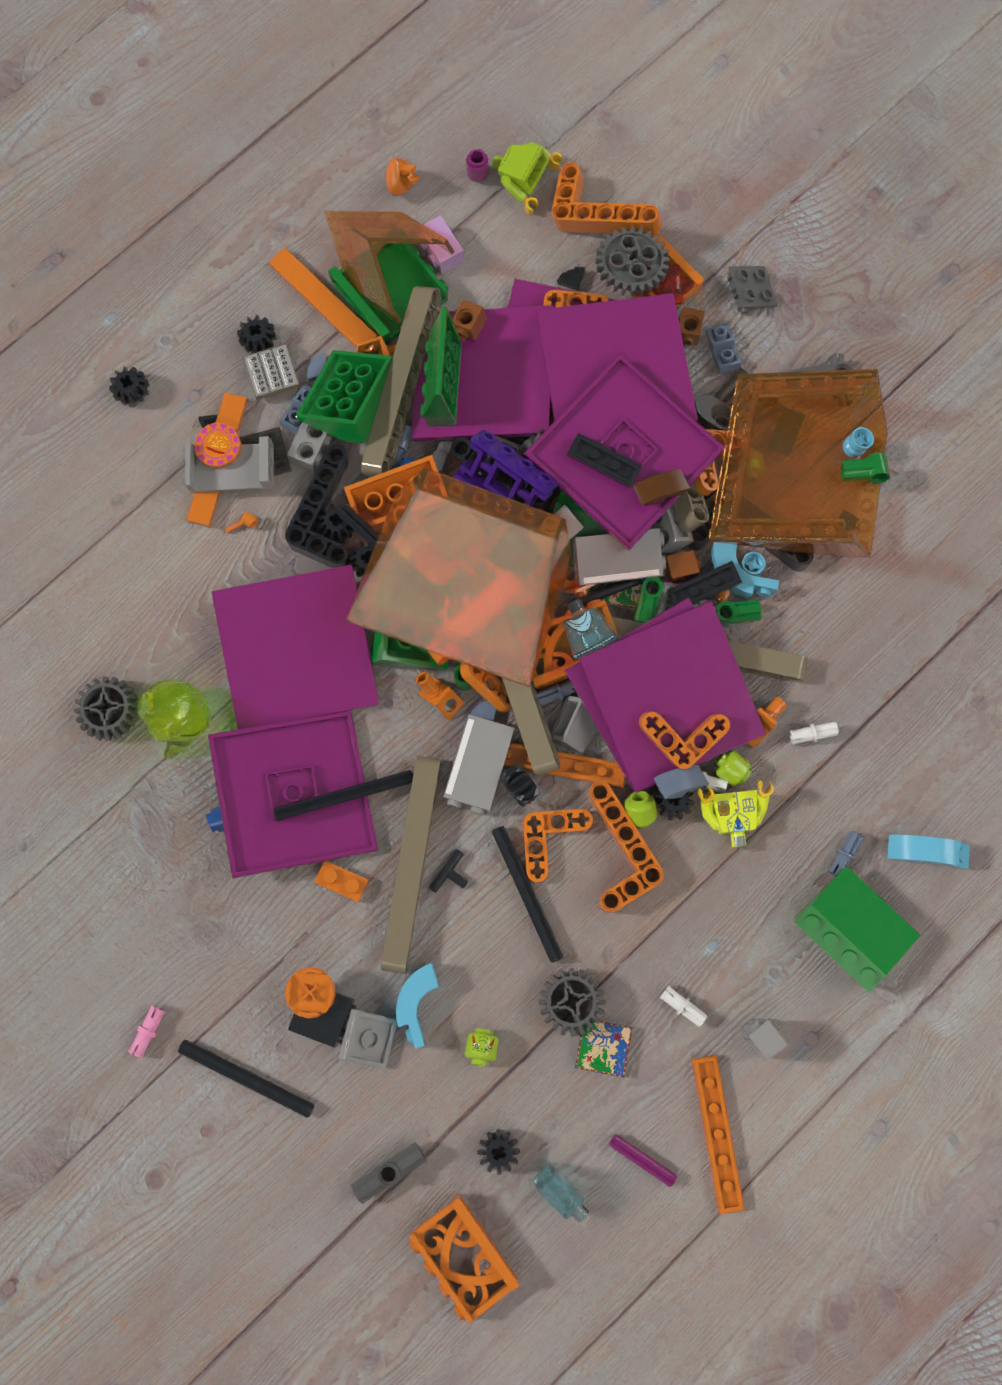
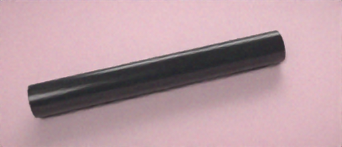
(609, 591)

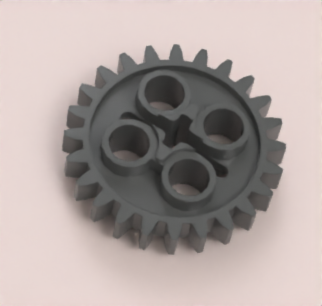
(632, 261)

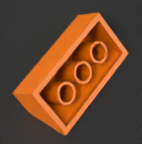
(374, 495)

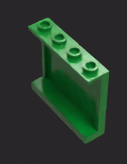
(402, 272)

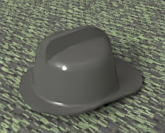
(714, 412)

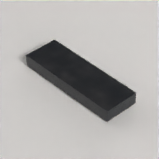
(604, 460)
(706, 585)

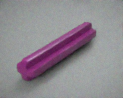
(643, 1160)

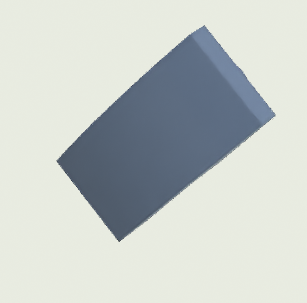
(723, 349)
(289, 420)
(680, 781)

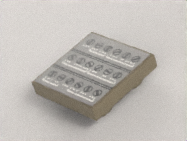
(271, 371)

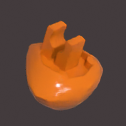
(400, 176)

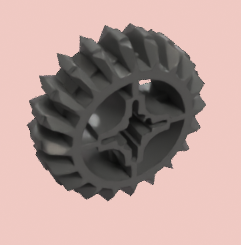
(104, 690)
(551, 1009)

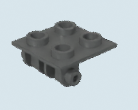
(751, 287)

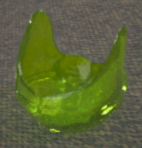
(174, 714)

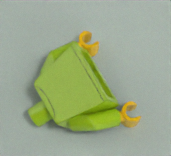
(523, 168)

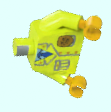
(735, 811)

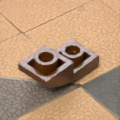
(658, 487)

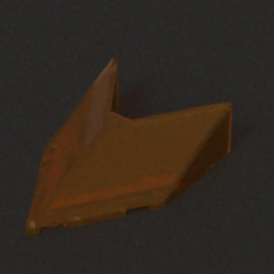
(362, 236)

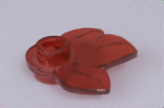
(674, 284)

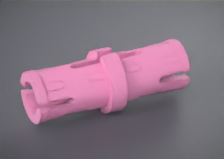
(146, 1031)

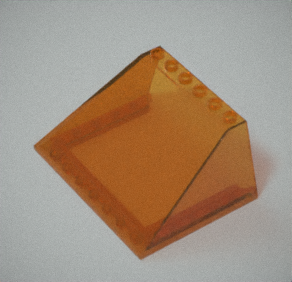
(785, 460)
(465, 575)

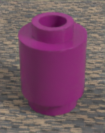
(477, 165)

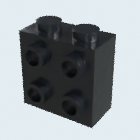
(327, 1027)

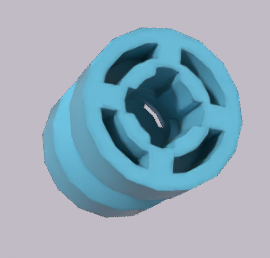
(858, 442)
(755, 563)

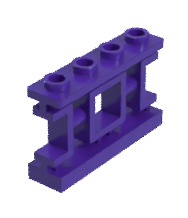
(509, 462)

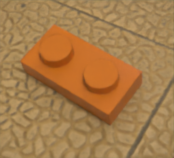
(341, 881)

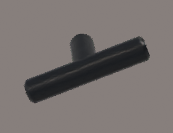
(448, 872)

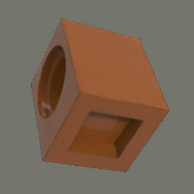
(469, 312)
(694, 319)
(682, 567)

